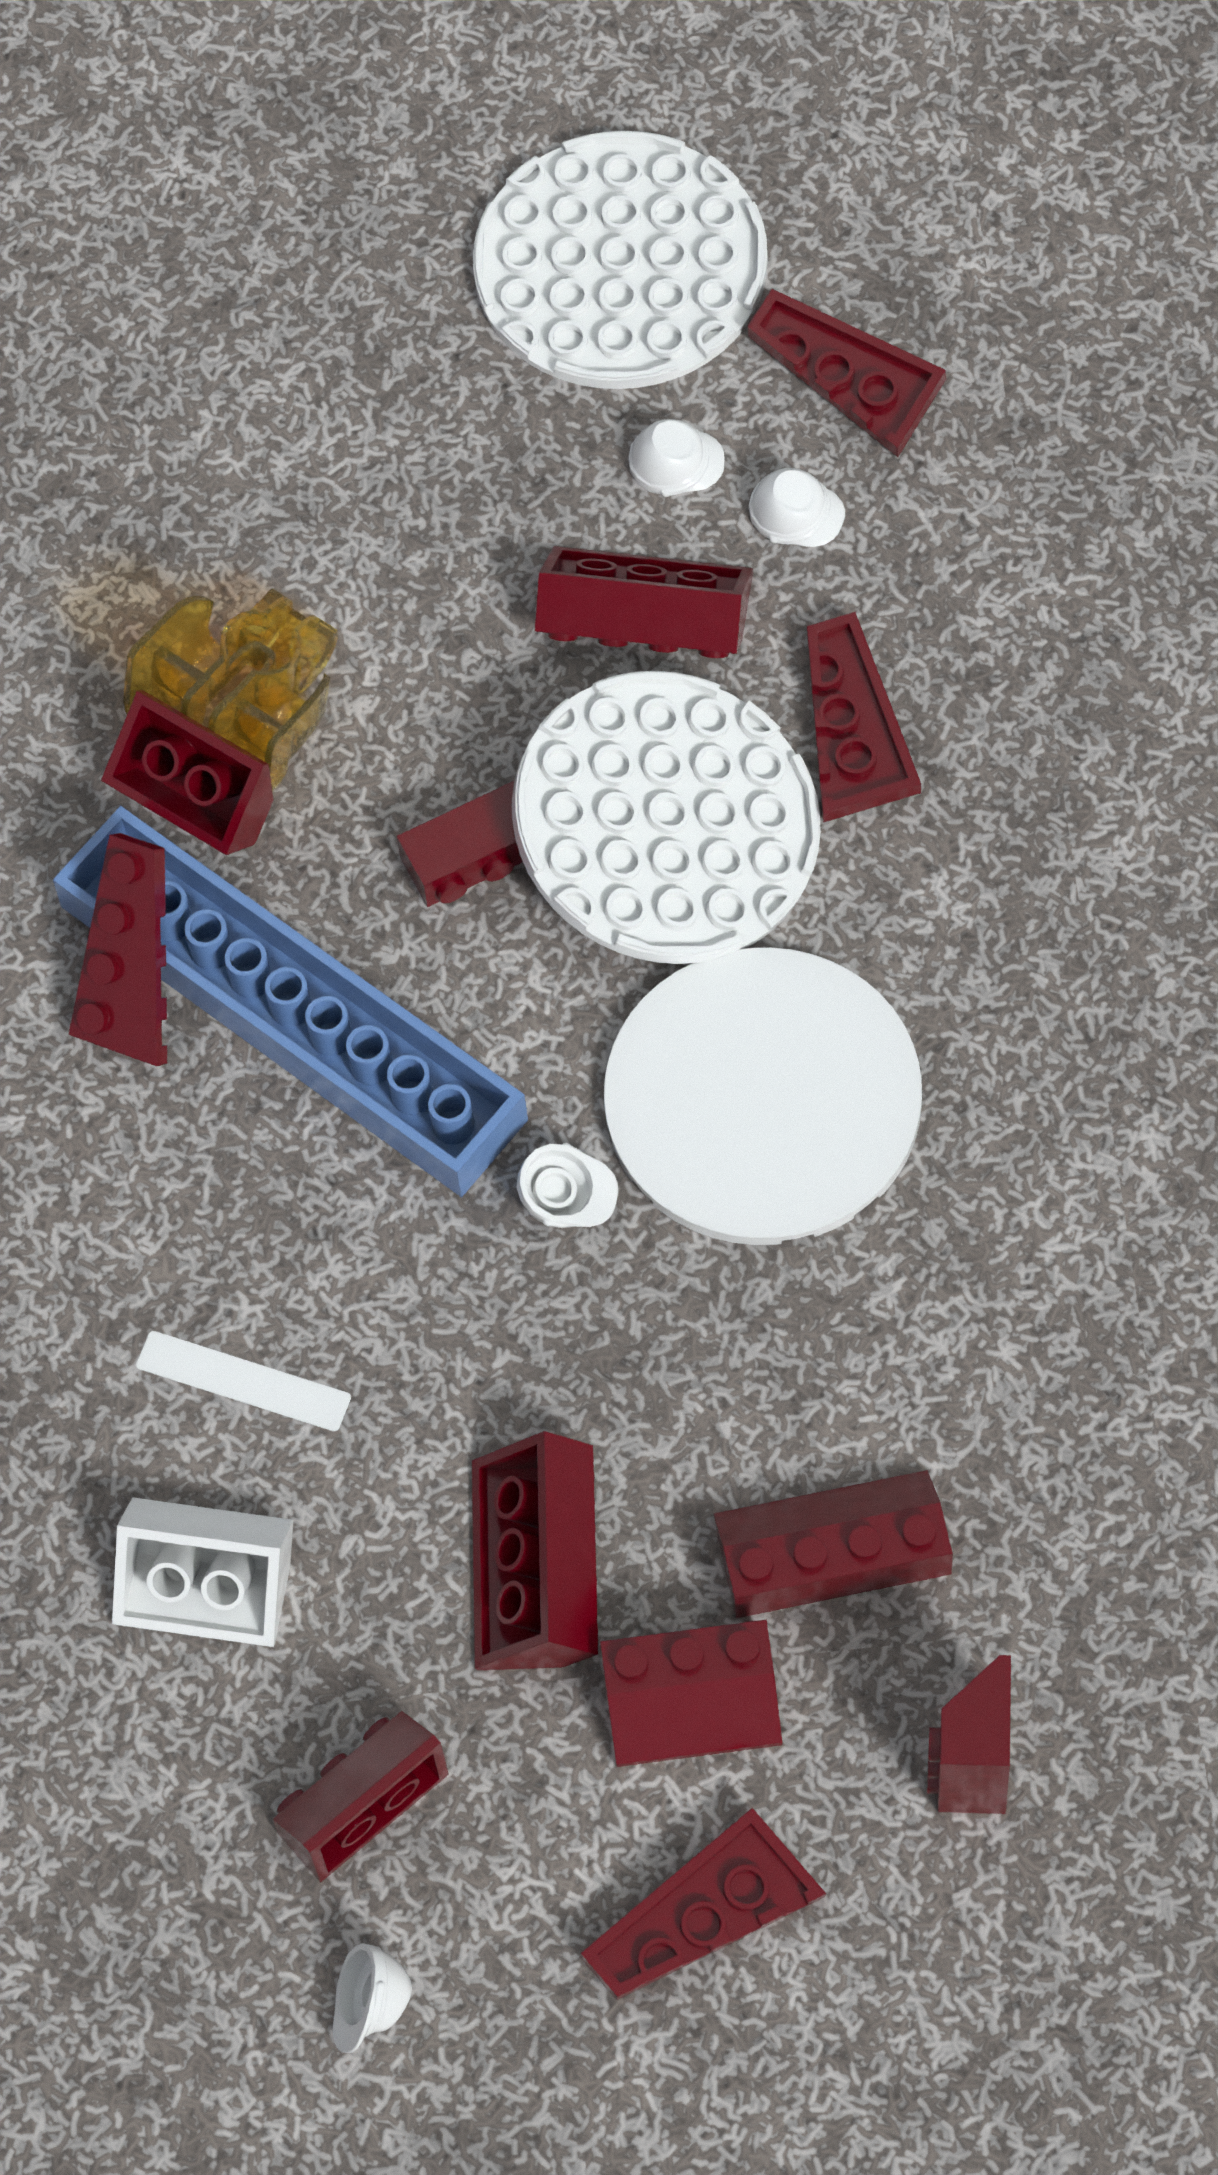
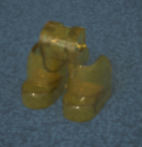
(263, 714)

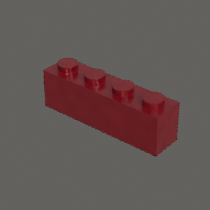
(462, 847)

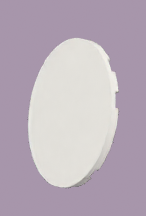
(620, 260)
(665, 817)
(763, 1096)

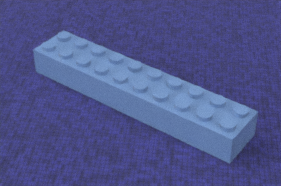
(315, 1015)

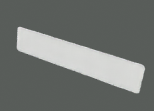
(243, 1381)

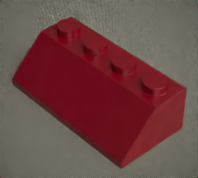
(643, 601)
(834, 1543)
(534, 1554)

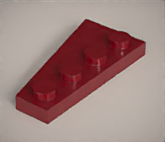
(857, 373)
(856, 731)
(121, 969)
(710, 1902)

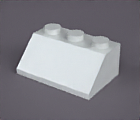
(201, 1571)

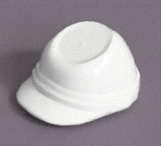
(675, 458)
(795, 509)
(566, 1187)
(368, 1996)

